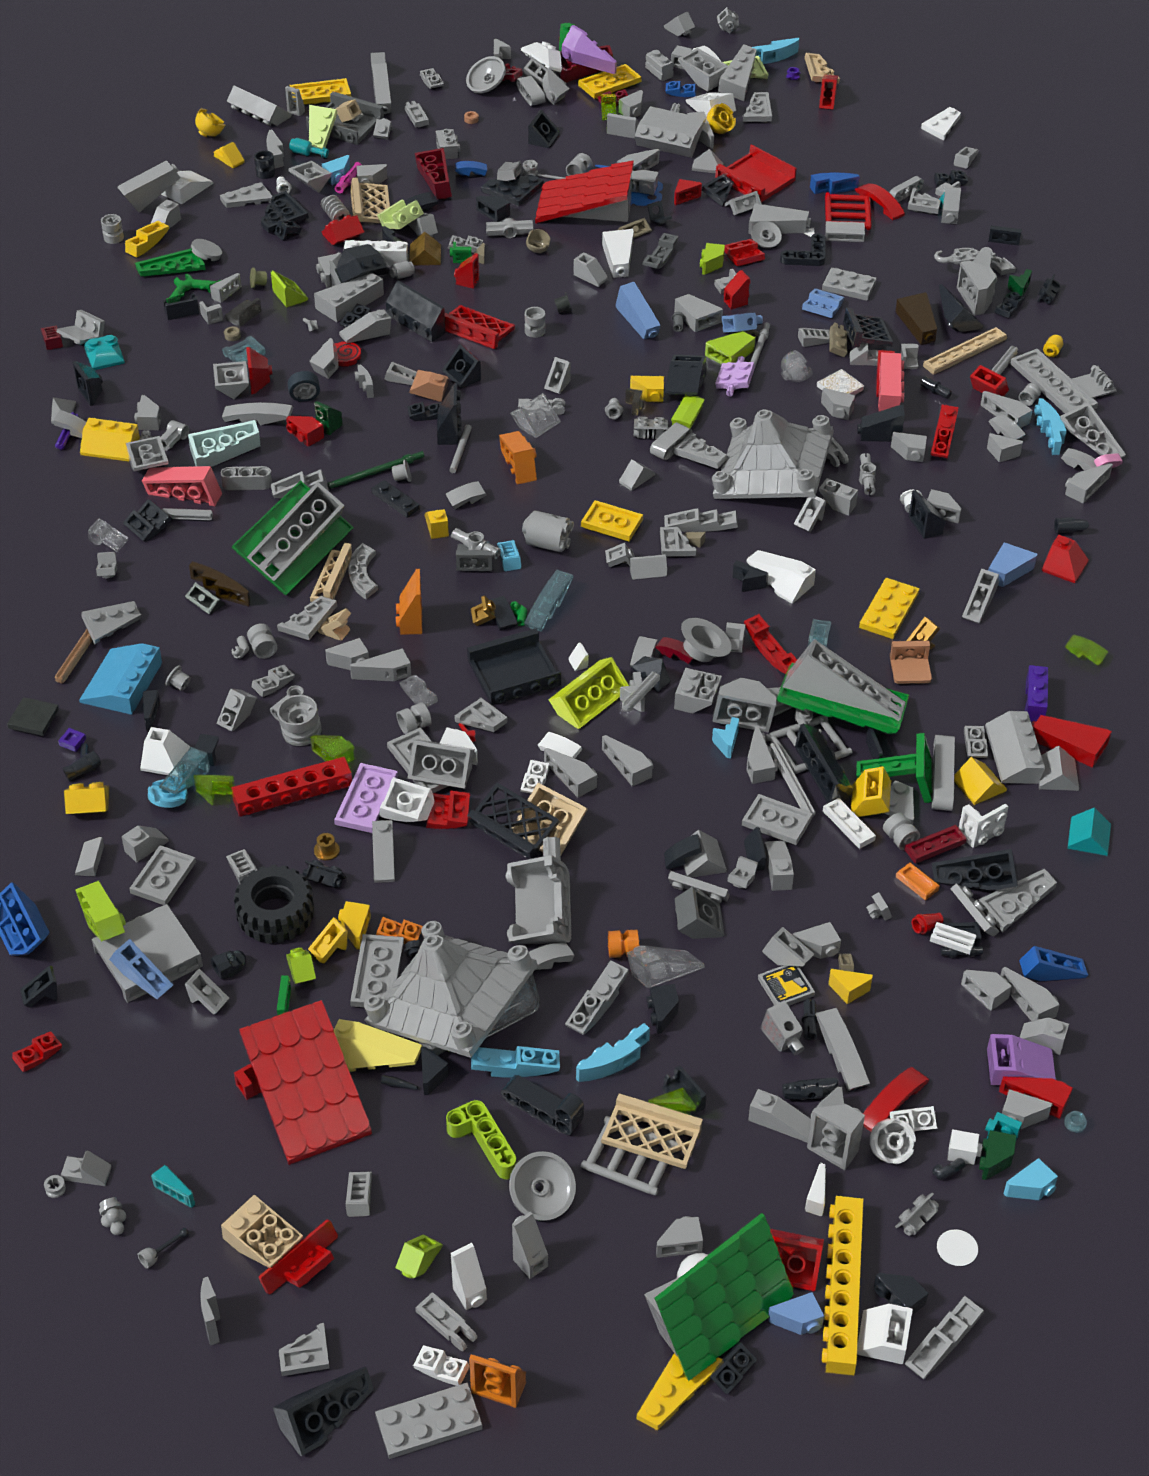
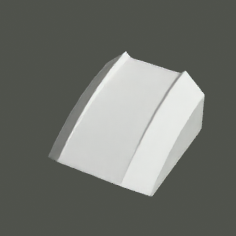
(407, 802)

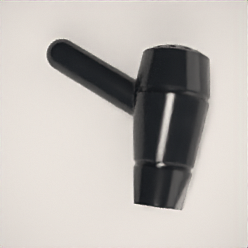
(85, 764)

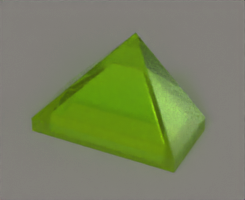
(675, 1100)

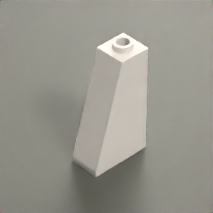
(618, 251)

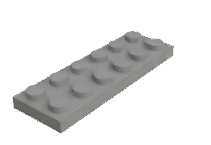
(1052, 381)

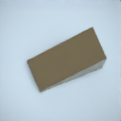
(481, 251)
(696, 538)
(846, 962)

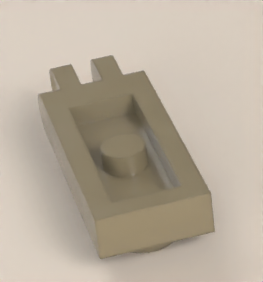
(838, 340)

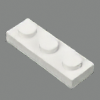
(849, 823)

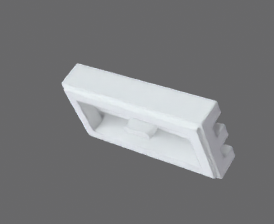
(954, 936)

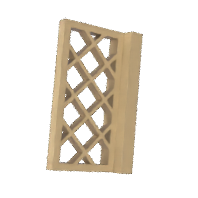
(359, 202)
(658, 1118)

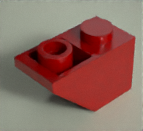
(737, 291)
(305, 429)

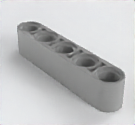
(943, 773)

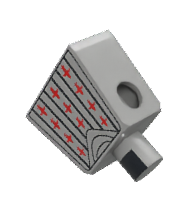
(783, 1028)

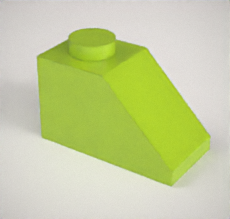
(417, 1256)

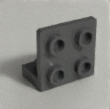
(473, 559)

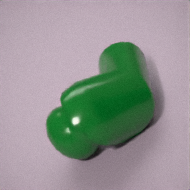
(520, 611)

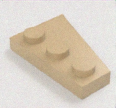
(817, 67)

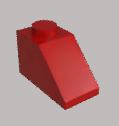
(468, 272)

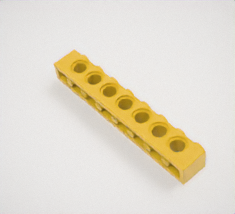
(843, 1359)

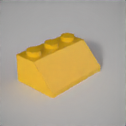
(107, 439)

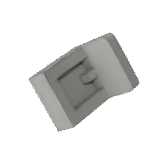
(382, 128)
(106, 564)
(744, 873)

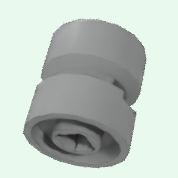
(580, 164)
(112, 228)
(534, 322)
(262, 641)
(416, 717)
(900, 830)

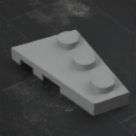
(759, 108)
(700, 452)
(106, 620)
(310, 620)

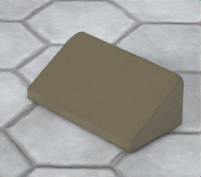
(639, 227)

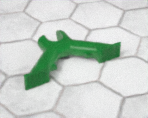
(186, 285)

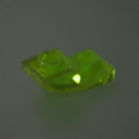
(1080, 645)

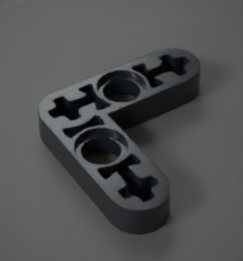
(811, 258)

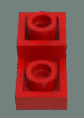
(40, 1050)

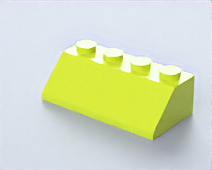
(589, 693)

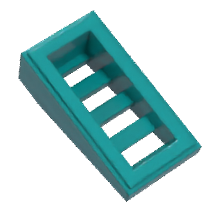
(170, 1184)

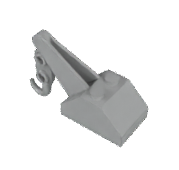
(975, 277)
(753, 705)

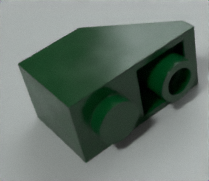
(328, 416)
(998, 1153)

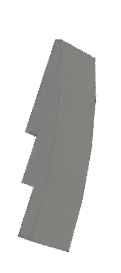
(261, 412)
(695, 521)
(842, 1048)
(944, 1338)

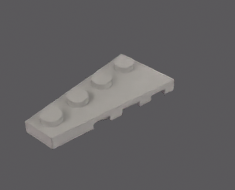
(1011, 904)

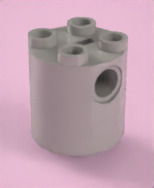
(547, 531)

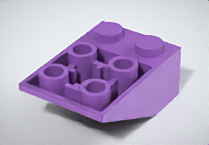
(1018, 1058)

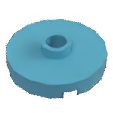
(164, 798)

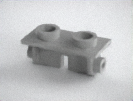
(911, 1218)

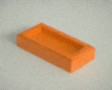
(917, 881)

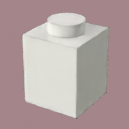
(964, 1146)

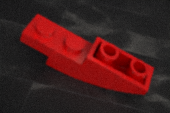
(944, 431)

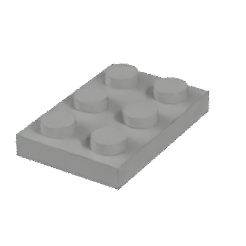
(849, 283)
(777, 819)
(162, 875)

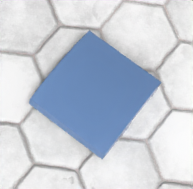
(823, 303)

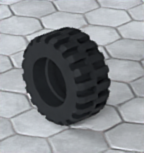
(279, 923)

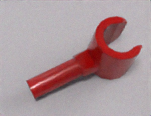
(471, 733)

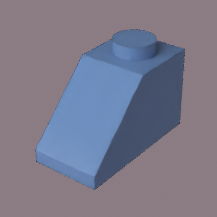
(798, 1315)

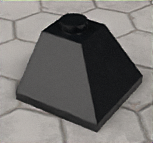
(87, 382)
(925, 516)

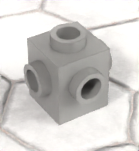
(728, 20)

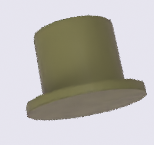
(257, 278)

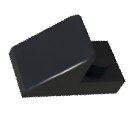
(751, 577)
(42, 985)

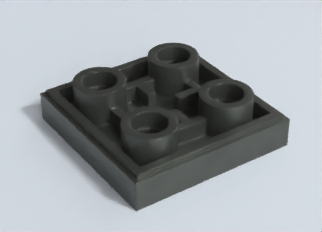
(33, 716)

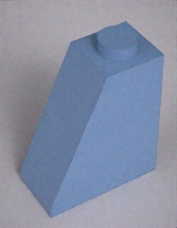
(1012, 563)

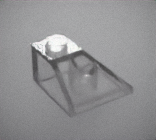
(536, 416)

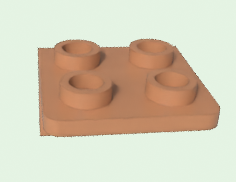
(910, 662)

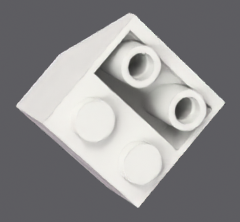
(884, 1333)

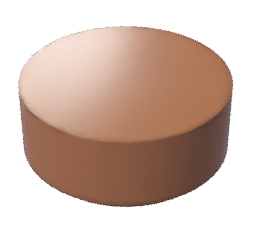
(471, 117)

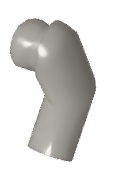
(242, 649)

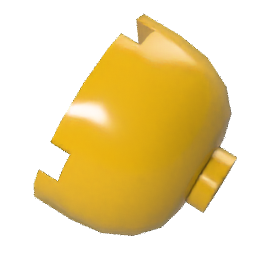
(721, 118)
(208, 123)

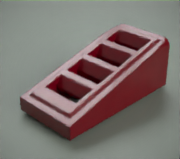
(51, 337)

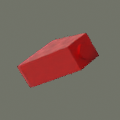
(828, 91)

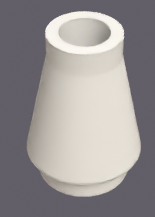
(283, 185)

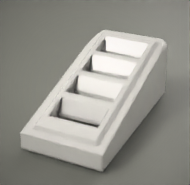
(816, 1197)

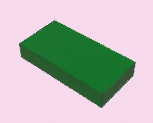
(284, 995)

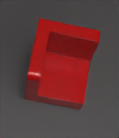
(247, 1081)

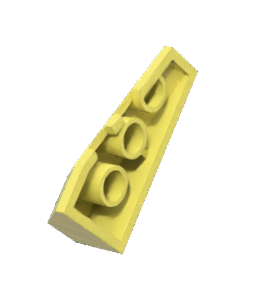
(372, 1047)

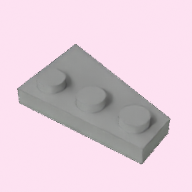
(251, 194)

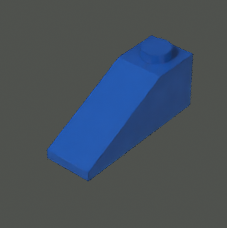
(1051, 965)

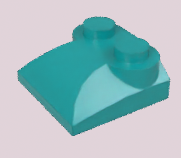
(104, 352)

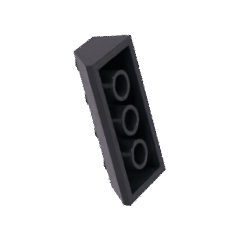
(416, 311)
(823, 764)

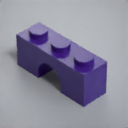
(1036, 692)

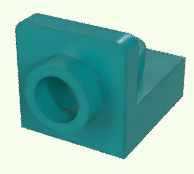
(1004, 1124)

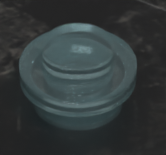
(1075, 1121)

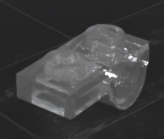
(102, 532)

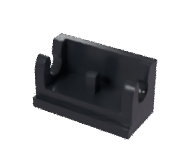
(181, 308)
(682, 1079)

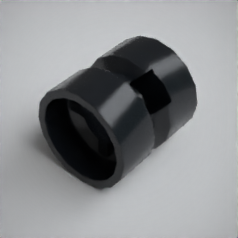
(264, 164)

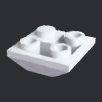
(162, 751)

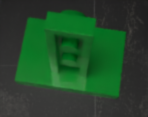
(907, 764)

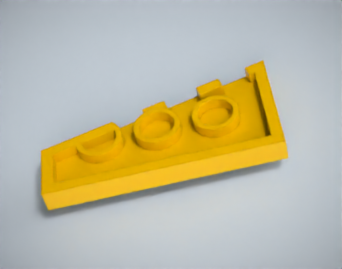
(671, 1392)

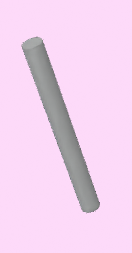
(460, 449)

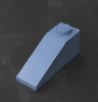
(140, 969)

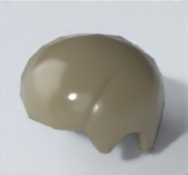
(538, 241)

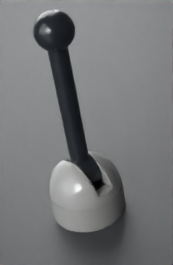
(149, 1255)

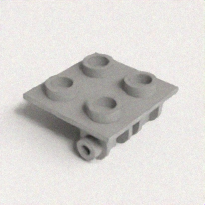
(1095, 383)
(644, 423)

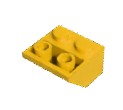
(871, 792)
(86, 799)

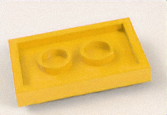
(612, 520)

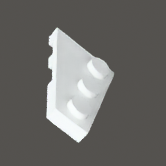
(942, 123)

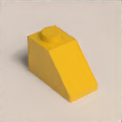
(651, 385)
(437, 523)
(355, 919)

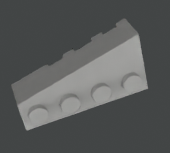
(738, 73)

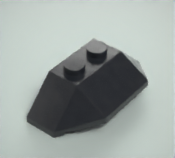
(359, 262)

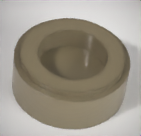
(232, 333)

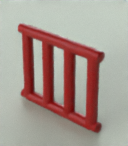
(844, 206)

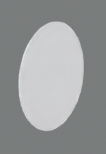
(957, 1247)

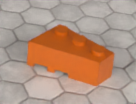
(520, 455)

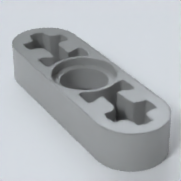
(905, 189)

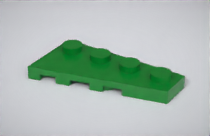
(172, 263)

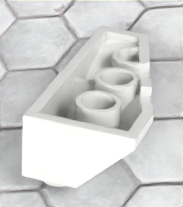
(785, 575)

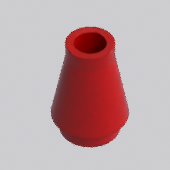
(925, 922)

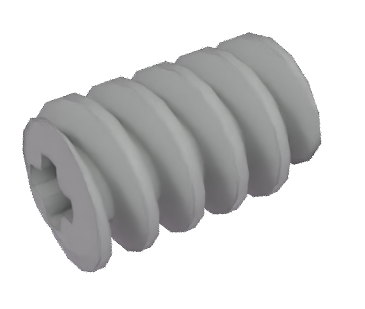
(334, 207)

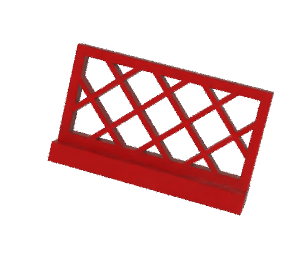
(475, 332)

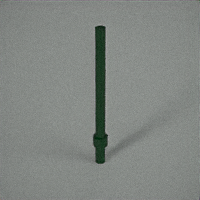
(409, 458)

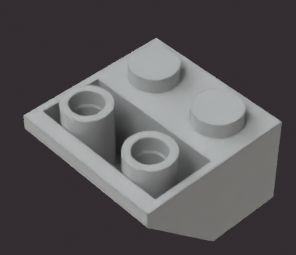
(696, 690)

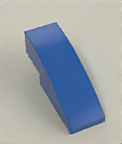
(834, 182)

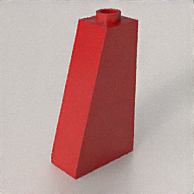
(1079, 740)

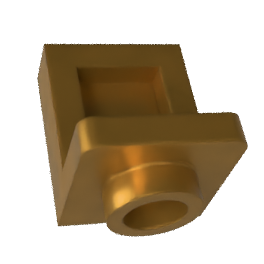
(483, 612)

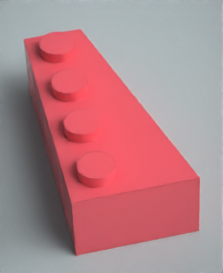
(890, 379)
(183, 483)

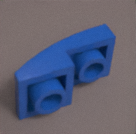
(674, 88)
(465, 167)

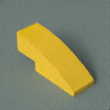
(145, 238)

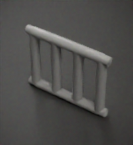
(790, 732)
(631, 1179)

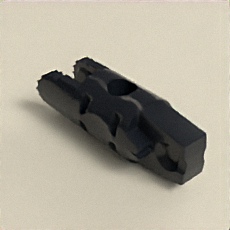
(809, 1088)

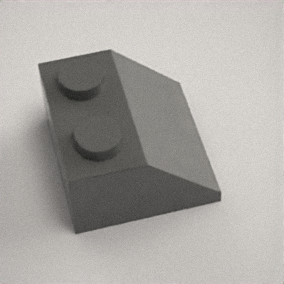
(698, 915)

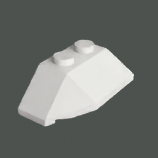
(544, 54)

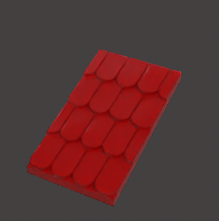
(589, 195)
(305, 1082)

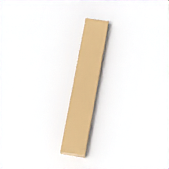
(964, 350)

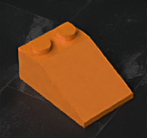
(410, 607)
(496, 1380)

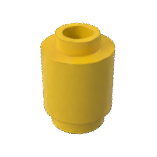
(1053, 345)

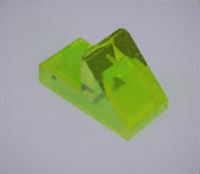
(608, 105)
(210, 785)

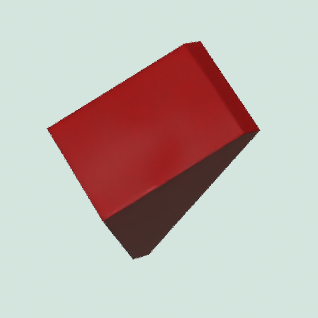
(687, 191)

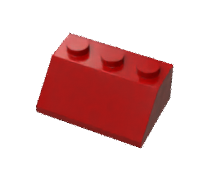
(800, 1257)

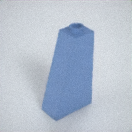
(637, 311)

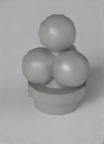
(614, 409)
(112, 1215)

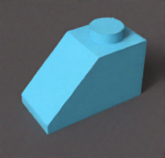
(338, 168)
(1032, 1182)

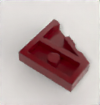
(512, 73)

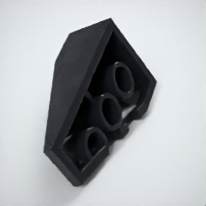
(983, 871)

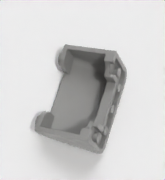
(540, 901)

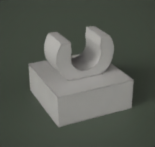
(879, 908)

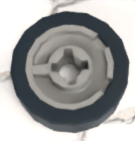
(303, 386)

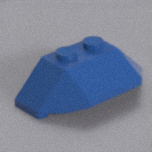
(20, 922)

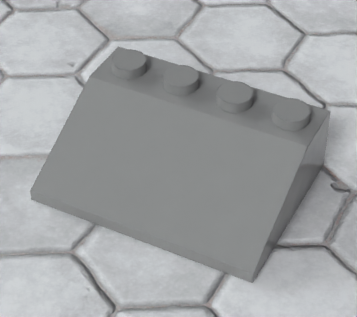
(669, 131)

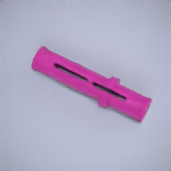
(345, 181)

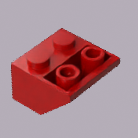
(343, 230)

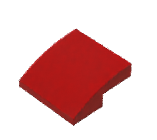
(744, 252)
(449, 811)

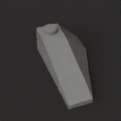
(1091, 430)

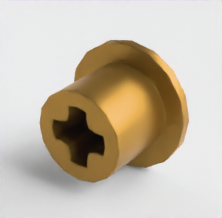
(326, 847)

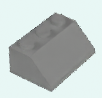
(440, 763)
(836, 1133)

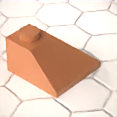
(429, 385)

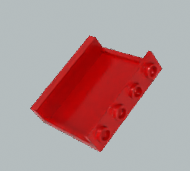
(759, 173)

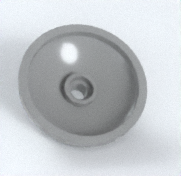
(486, 74)
(556, 1182)

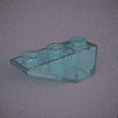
(182, 775)

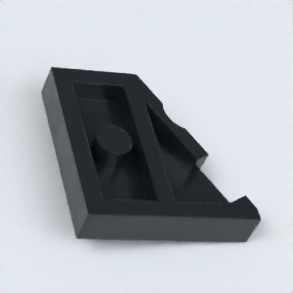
(719, 189)

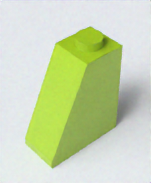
(730, 347)

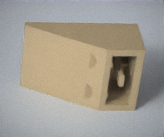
(260, 1232)

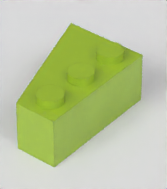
(100, 912)

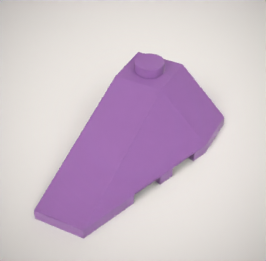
(583, 51)

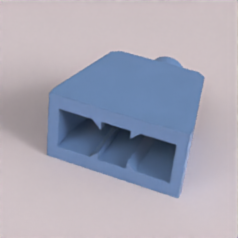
(741, 322)

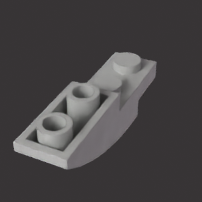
(598, 999)

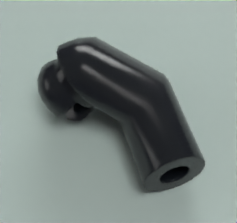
(949, 1170)

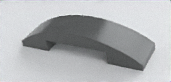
(662, 252)

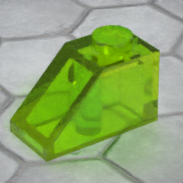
(332, 747)

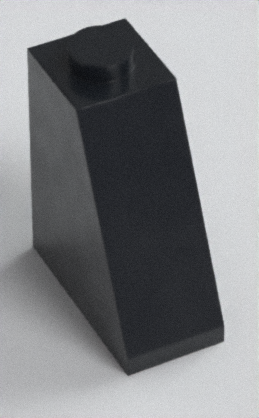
(882, 424)

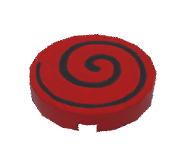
(348, 353)

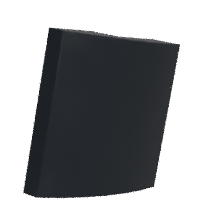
(147, 521)

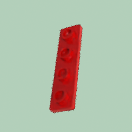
(302, 1260)

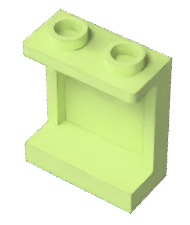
(400, 215)

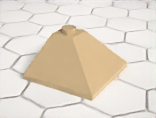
(557, 805)

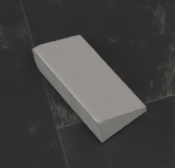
(648, 567)
(90, 857)

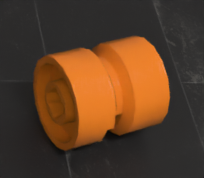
(621, 943)

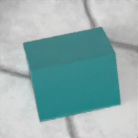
(1089, 832)

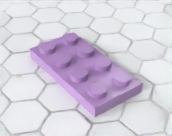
(365, 797)

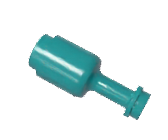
(305, 148)

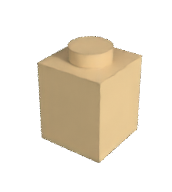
(348, 110)

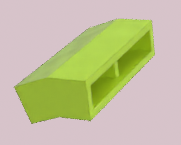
(688, 410)

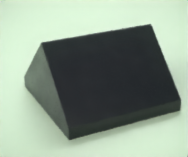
(542, 131)
(463, 367)

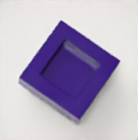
(72, 739)

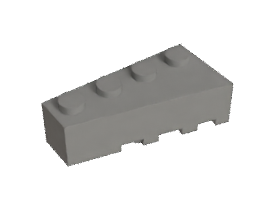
(342, 298)

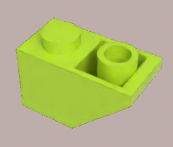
(712, 257)
(300, 965)

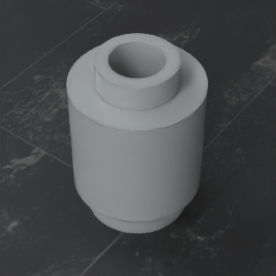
(402, 270)

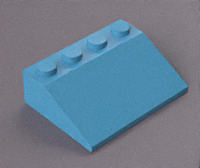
(123, 678)

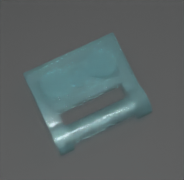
(238, 352)

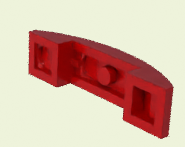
(884, 198)
(767, 645)
(894, 1096)

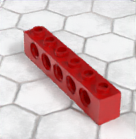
(291, 786)

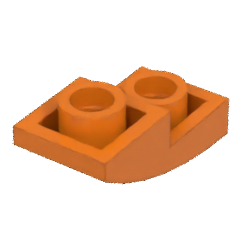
(407, 929)

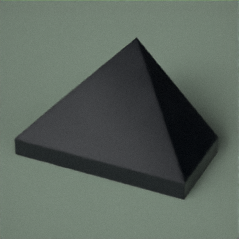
(650, 664)

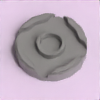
(206, 249)

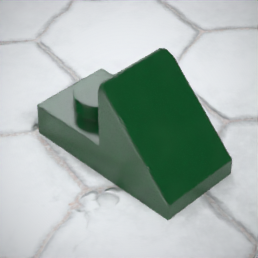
(1021, 283)

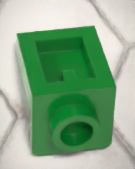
(460, 253)

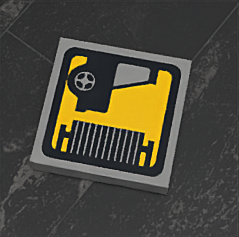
(786, 984)

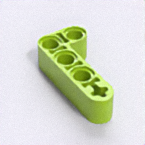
(487, 1140)

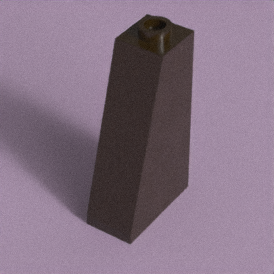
(918, 317)

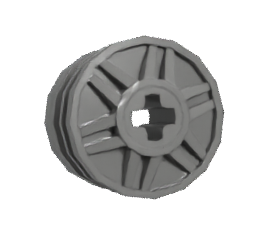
(299, 719)

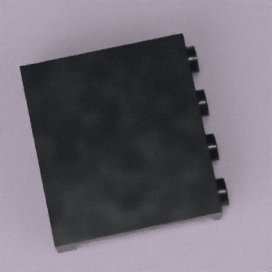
(512, 667)

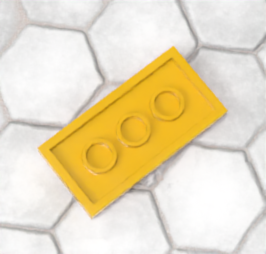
(606, 82)
(320, 91)
(889, 608)

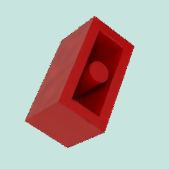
(988, 380)

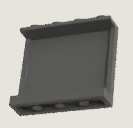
(351, 130)

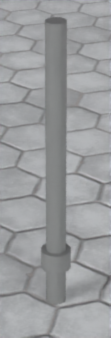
(763, 335)

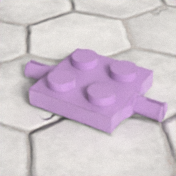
(735, 375)

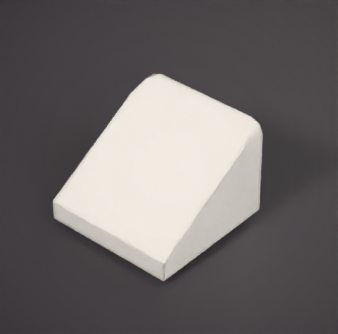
(579, 658)

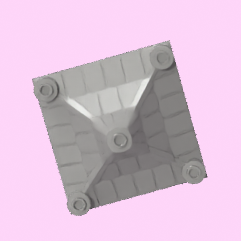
(773, 458)
(451, 992)

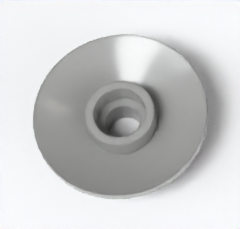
(766, 229)

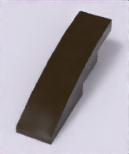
(225, 587)

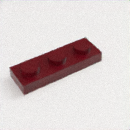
(935, 844)

